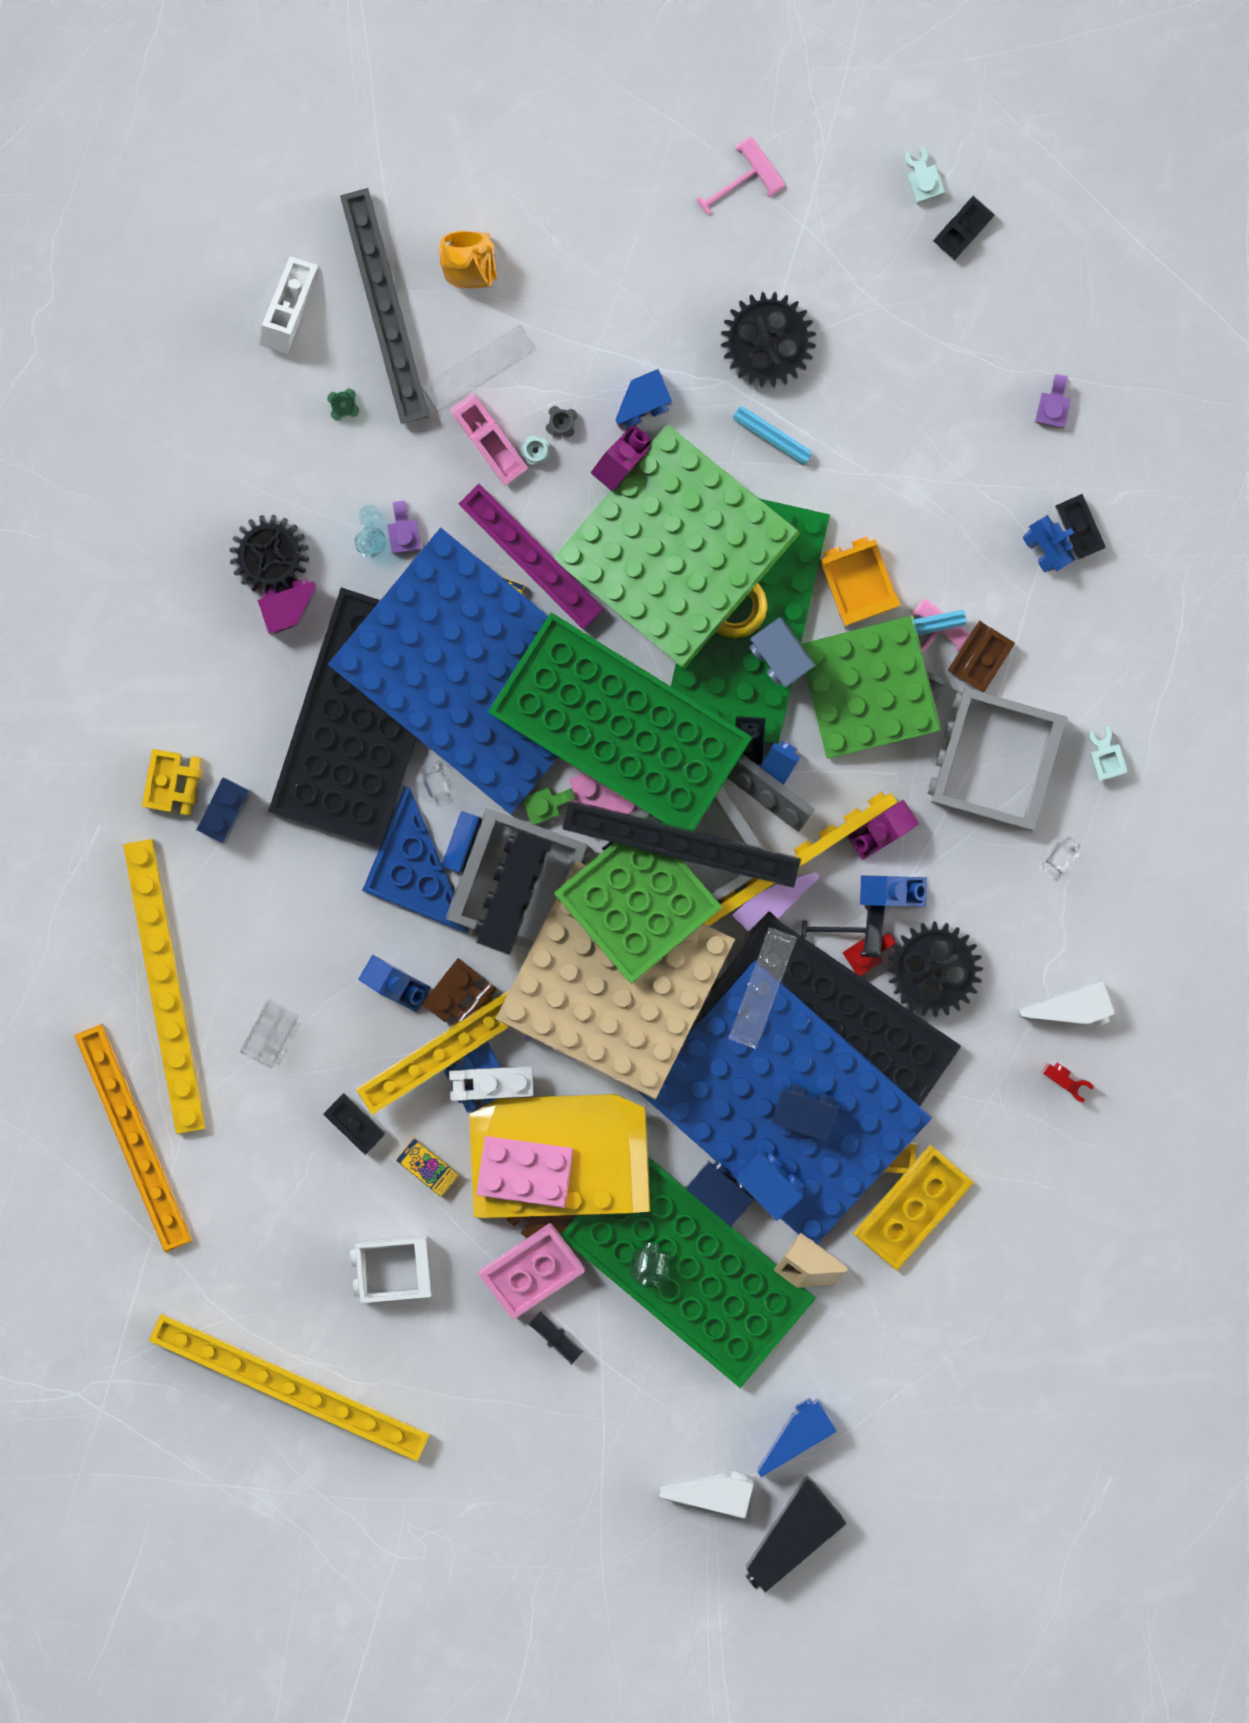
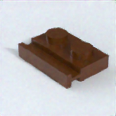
(981, 656)

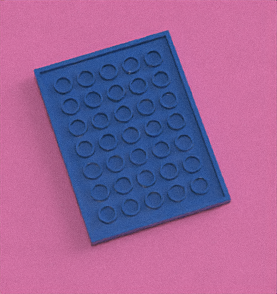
(439, 659)
(729, 1093)

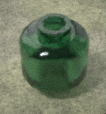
(650, 1265)

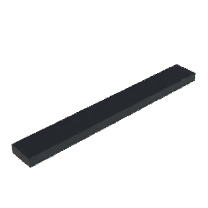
(681, 843)

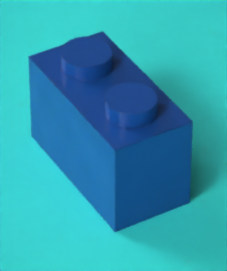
(770, 1184)

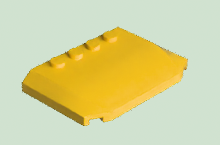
(608, 1155)

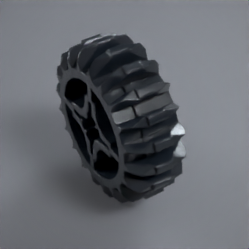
(275, 542)

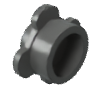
(568, 417)

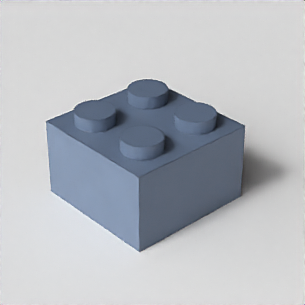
(782, 653)

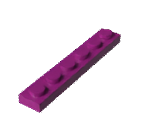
(531, 556)

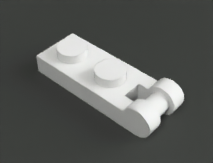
(492, 1083)

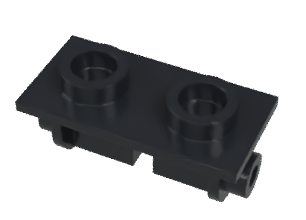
(755, 728)

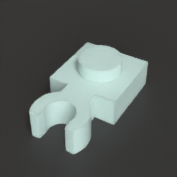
(924, 180)
(1108, 759)

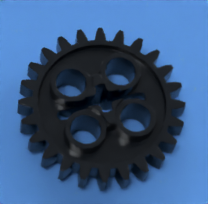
(743, 349)
(921, 945)

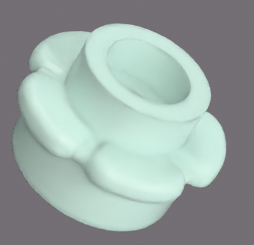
(535, 442)

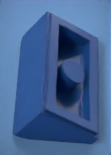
(461, 841)

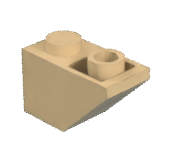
(809, 1265)

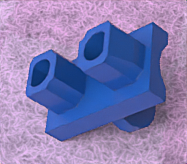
(1052, 541)

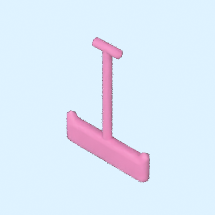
(760, 166)
(955, 635)

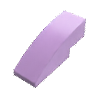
(773, 899)

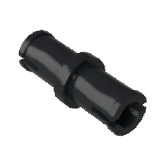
(556, 1337)

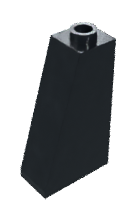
(796, 1533)

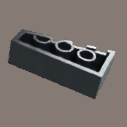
(512, 892)

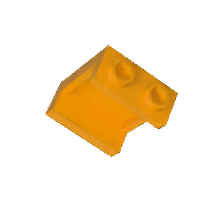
(859, 581)

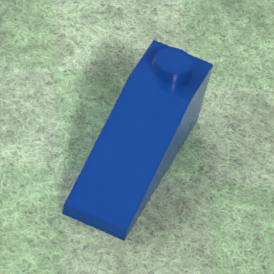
(802, 1431)

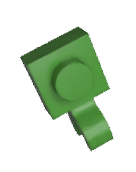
(544, 804)

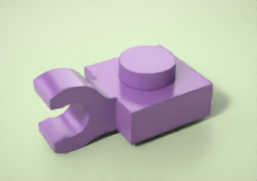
(1053, 406)
(403, 533)

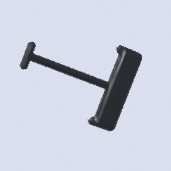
(873, 930)

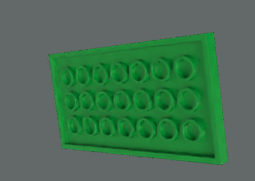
(725, 671)
(619, 724)
(718, 1286)

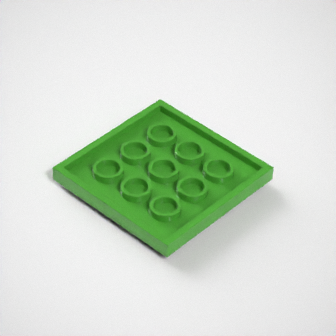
(870, 687)
(637, 906)

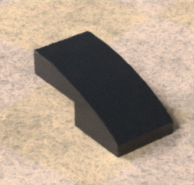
(964, 227)

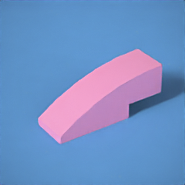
(488, 438)

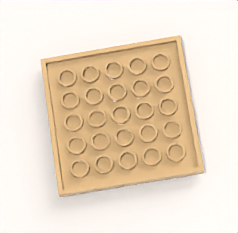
(589, 1011)

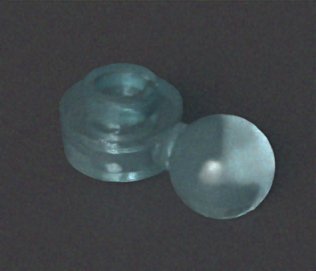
(370, 517)

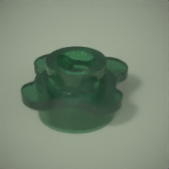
(336, 399)

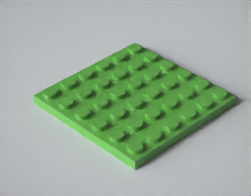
(676, 546)

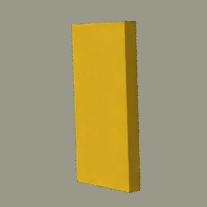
(913, 1207)

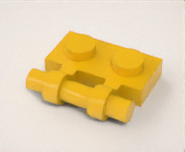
(163, 778)

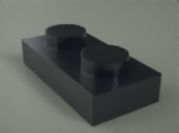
(1086, 536)
(354, 1123)

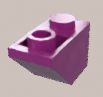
(622, 457)
(286, 608)
(883, 829)

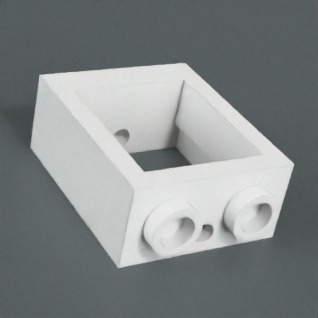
(358, 1260)

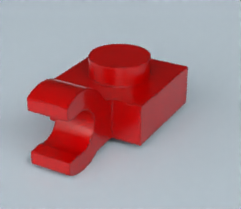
(864, 964)
(1060, 1074)

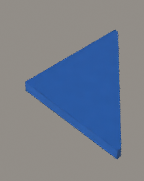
(409, 868)

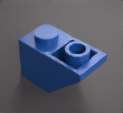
(644, 396)
(780, 761)
(893, 890)
(394, 983)

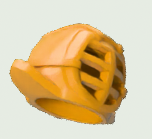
(468, 259)

